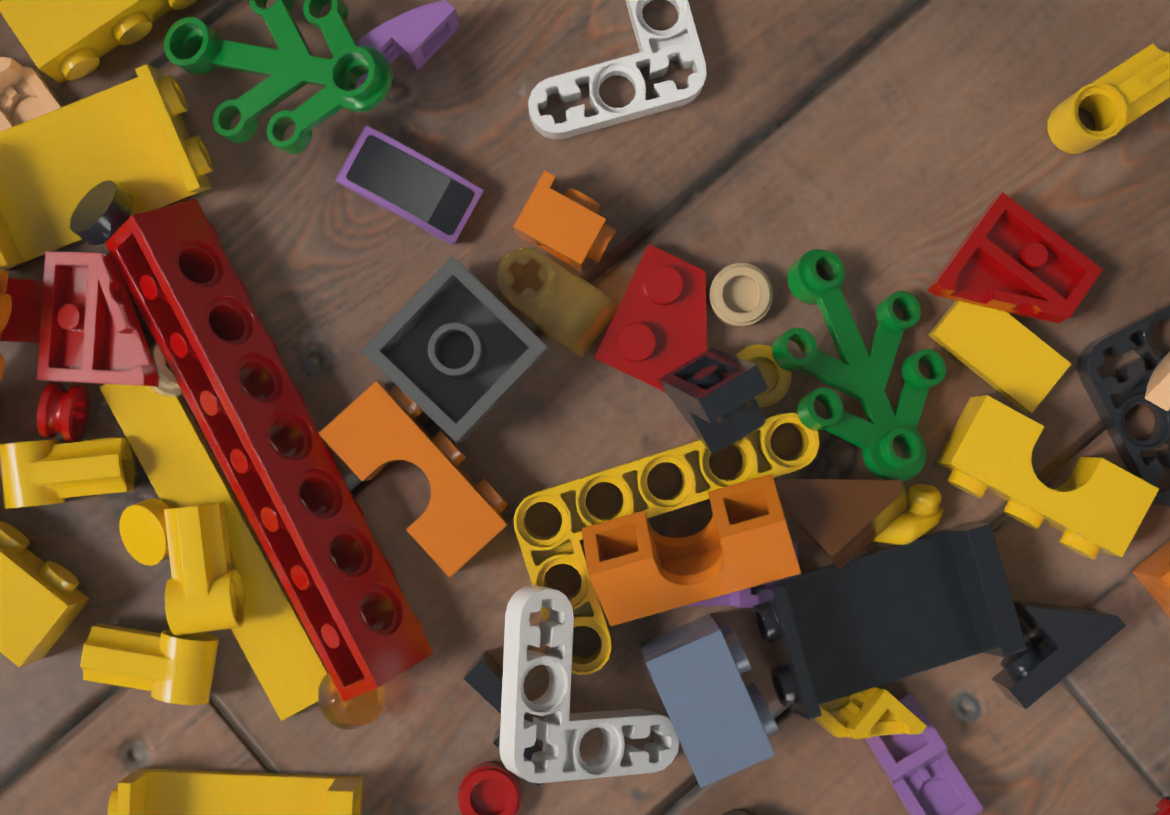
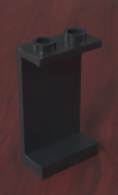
(887, 616)

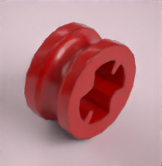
(63, 411)

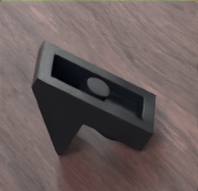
(717, 397)
(1065, 641)

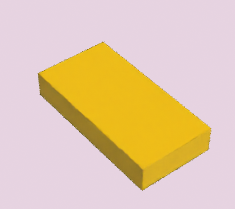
(1001, 352)

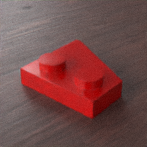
(1016, 266)
(90, 324)

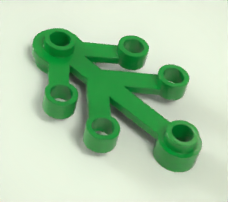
(287, 70)
(860, 372)

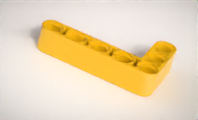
(631, 479)

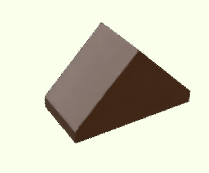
(842, 513)

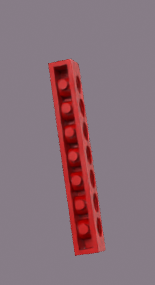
(215, 348)

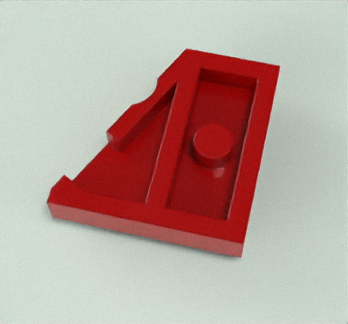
(658, 319)

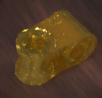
(564, 306)

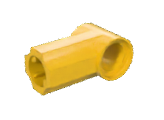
(1112, 101)
(51, 471)
(203, 587)
(168, 665)

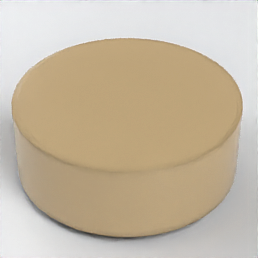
(740, 295)

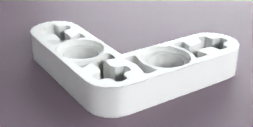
(656, 52)
(561, 729)

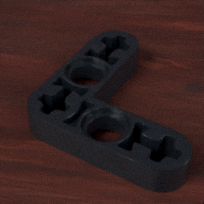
(1115, 397)

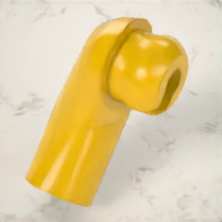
(919, 517)

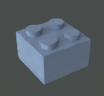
(710, 707)

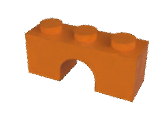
(384, 429)
(650, 573)

